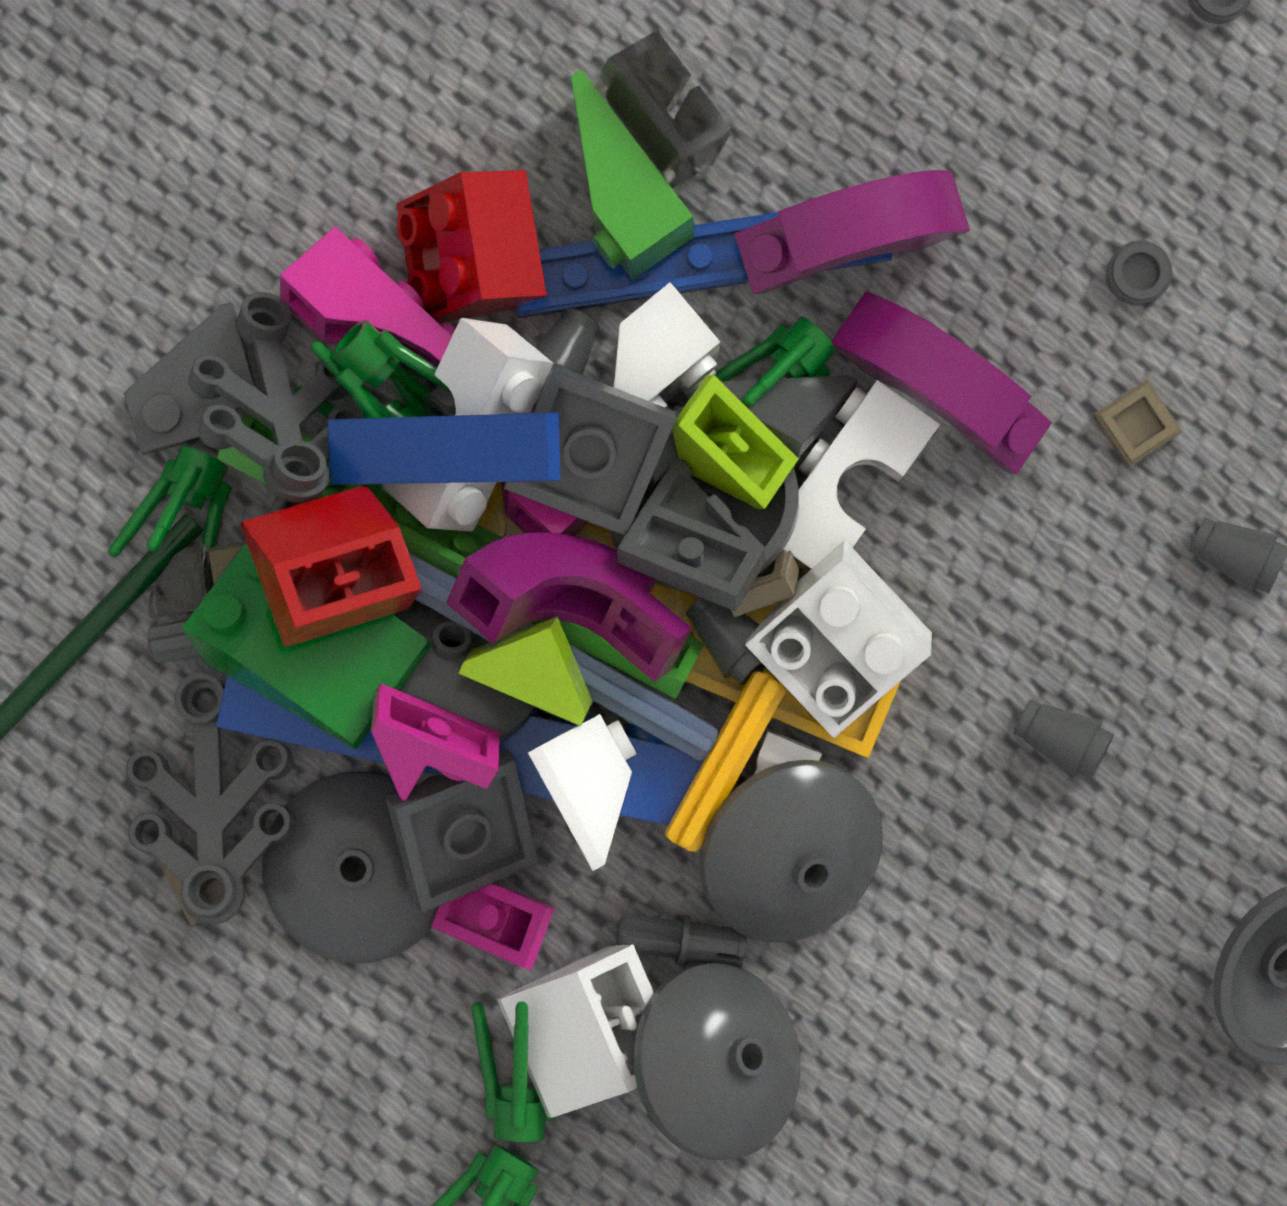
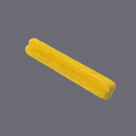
(725, 760)

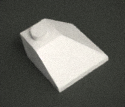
(588, 781)

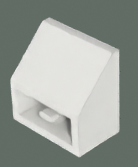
(664, 349)
(840, 640)
(583, 1028)

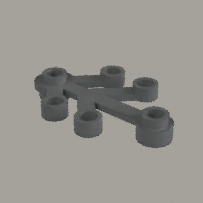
(290, 466)
(210, 809)

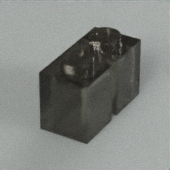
(643, 88)

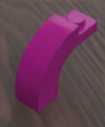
(851, 225)
(944, 377)
(570, 578)

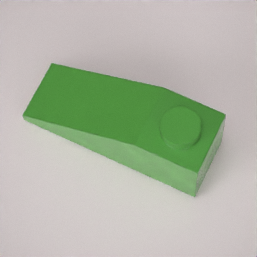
(631, 202)

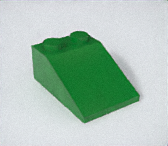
(319, 680)

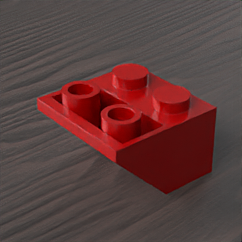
(472, 245)
(331, 564)

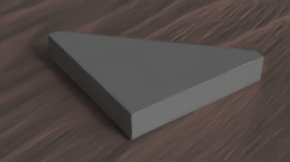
(798, 407)

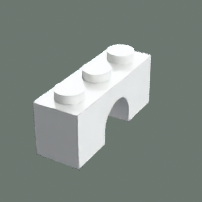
(488, 373)
(877, 432)

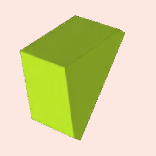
(730, 445)
(534, 668)

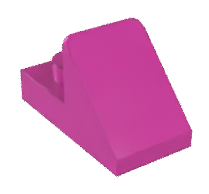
(422, 734)
(497, 922)

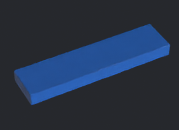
(445, 449)

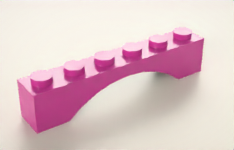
(341, 285)

